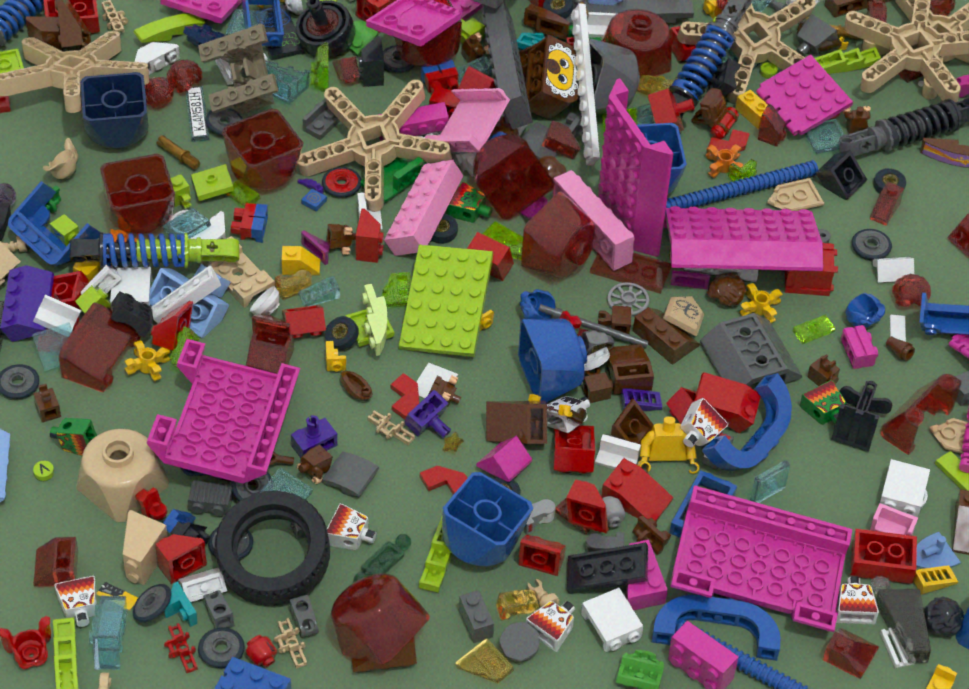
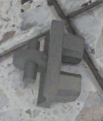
(575, 124)

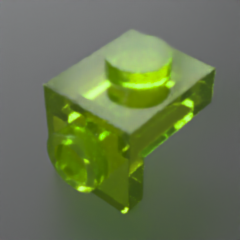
(745, 171)

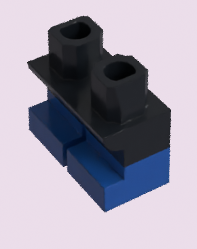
(182, 524)

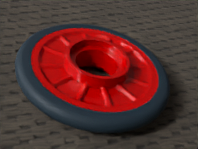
(347, 189)

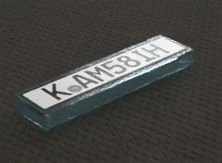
(197, 114)

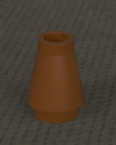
(901, 348)

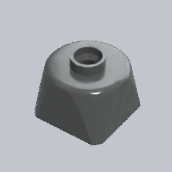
(607, 65)

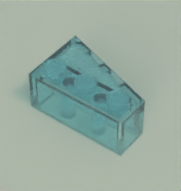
(289, 81)
(107, 632)

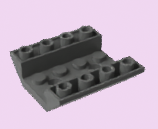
(737, 355)

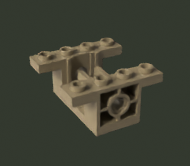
(248, 67)

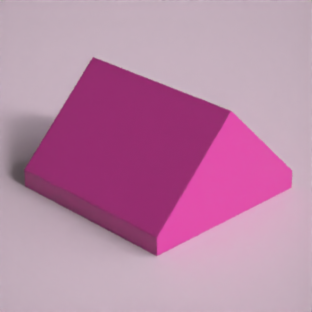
(506, 459)

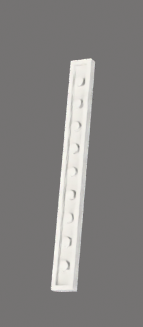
(585, 89)

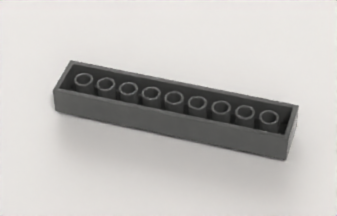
(507, 63)

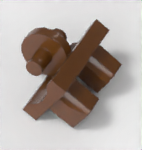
(647, 530)

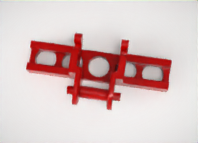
(181, 652)

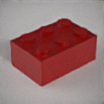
(85, 8)
(883, 555)

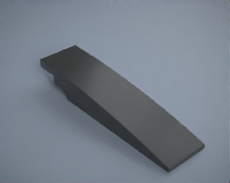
(666, 9)

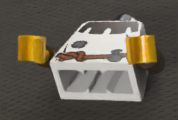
(565, 412)

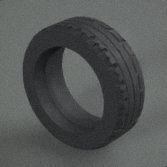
(263, 507)

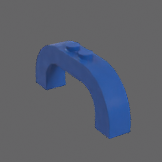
(778, 416)
(720, 612)

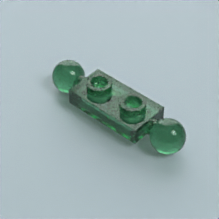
(385, 557)

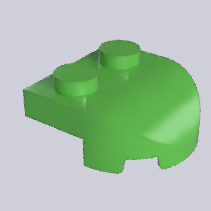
(363, 36)
(640, 670)

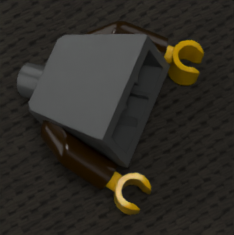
(817, 36)

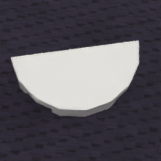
(597, 359)

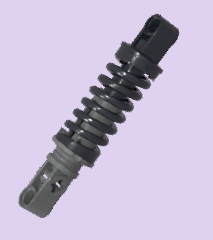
(908, 127)

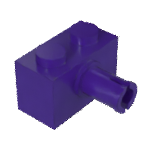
(427, 415)
(316, 433)

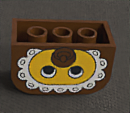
(551, 77)

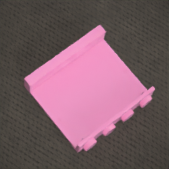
(473, 118)

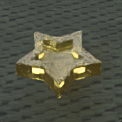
(452, 442)

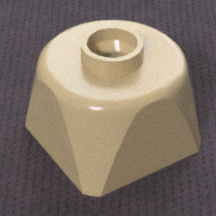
(116, 469)

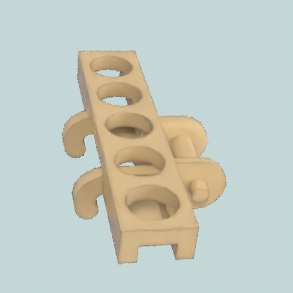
(113, 15)
(394, 431)
(285, 634)

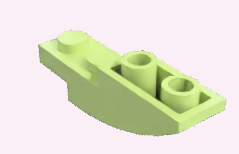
(376, 319)

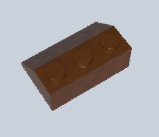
(663, 336)

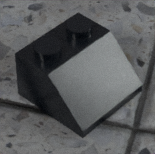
(372, 64)
(842, 175)

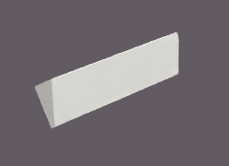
(192, 290)

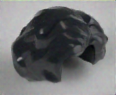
(943, 616)

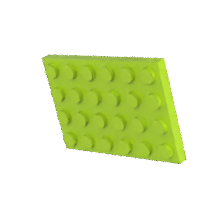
(446, 300)

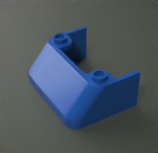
(29, 224)
(943, 318)

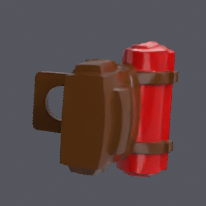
(716, 114)

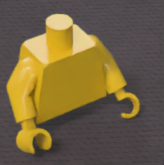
(666, 444)

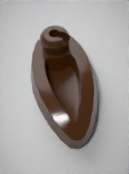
(356, 385)

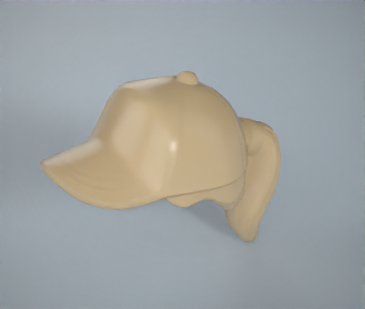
(64, 163)

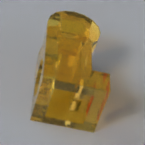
(292, 284)
(516, 603)

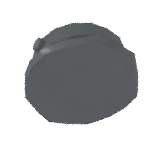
(519, 641)

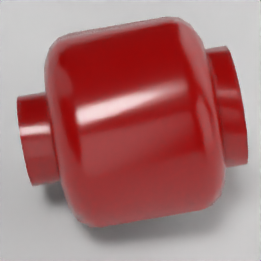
(261, 651)

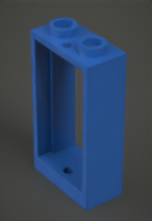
(274, 38)
(709, 481)

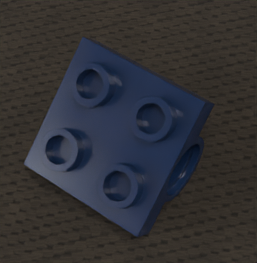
(201, 34)

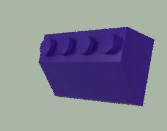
(22, 300)

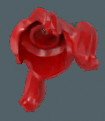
(28, 643)

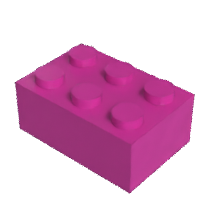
(702, 657)

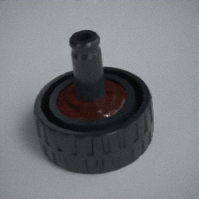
(323, 23)

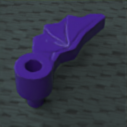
(311, 184)

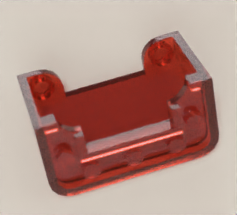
(95, 348)
(933, 397)

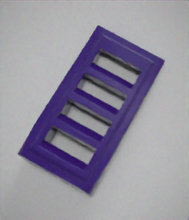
(628, 394)

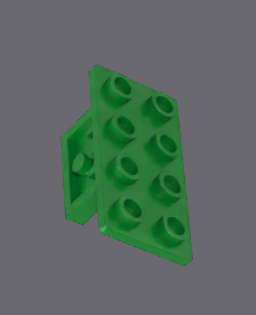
(399, 175)

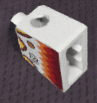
(701, 423)
(349, 529)
(78, 599)
(856, 603)
(552, 623)

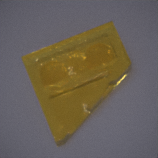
(651, 84)
(486, 662)

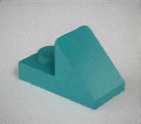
(180, 604)

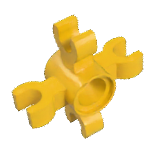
(761, 302)
(147, 360)

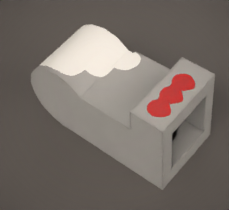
(542, 512)

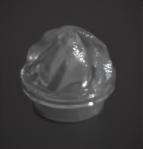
(880, 583)

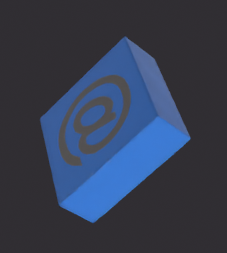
(314, 199)

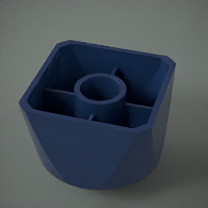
(114, 108)

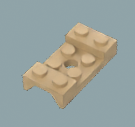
(246, 285)

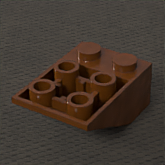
(73, 31)
(630, 368)
(517, 418)

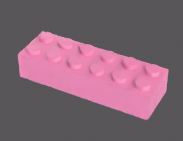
(423, 207)
(611, 237)

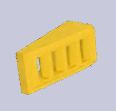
(926, 587)

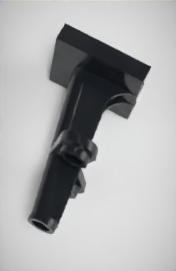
(857, 425)

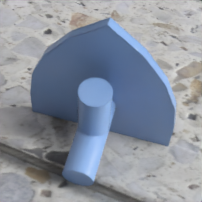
(935, 552)

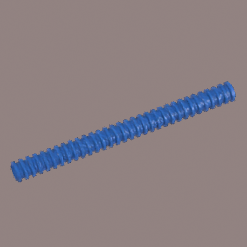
(744, 186)
(757, 669)

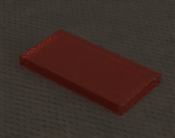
(643, 271)

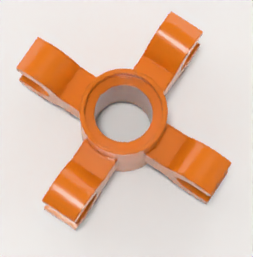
(723, 159)

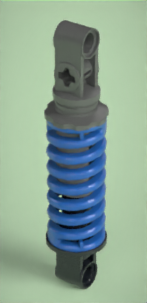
(14, 14)
(708, 53)

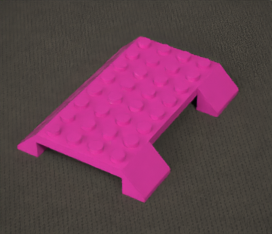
(634, 175)
(743, 239)
(227, 418)
(761, 557)

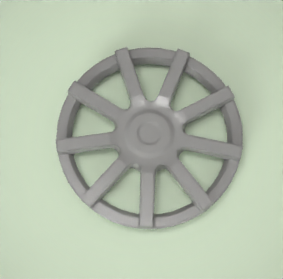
(628, 298)

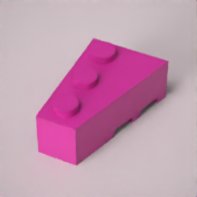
(650, 592)

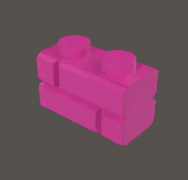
(859, 346)

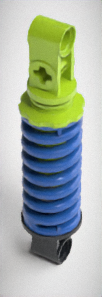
(153, 250)

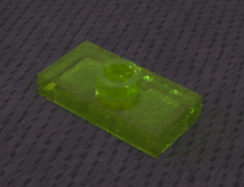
(243, 194)
(814, 329)

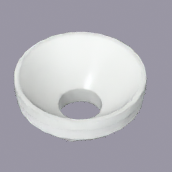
(294, 6)
(266, 302)

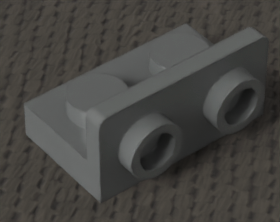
(319, 121)

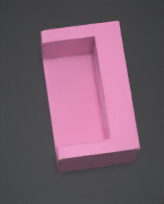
(893, 521)

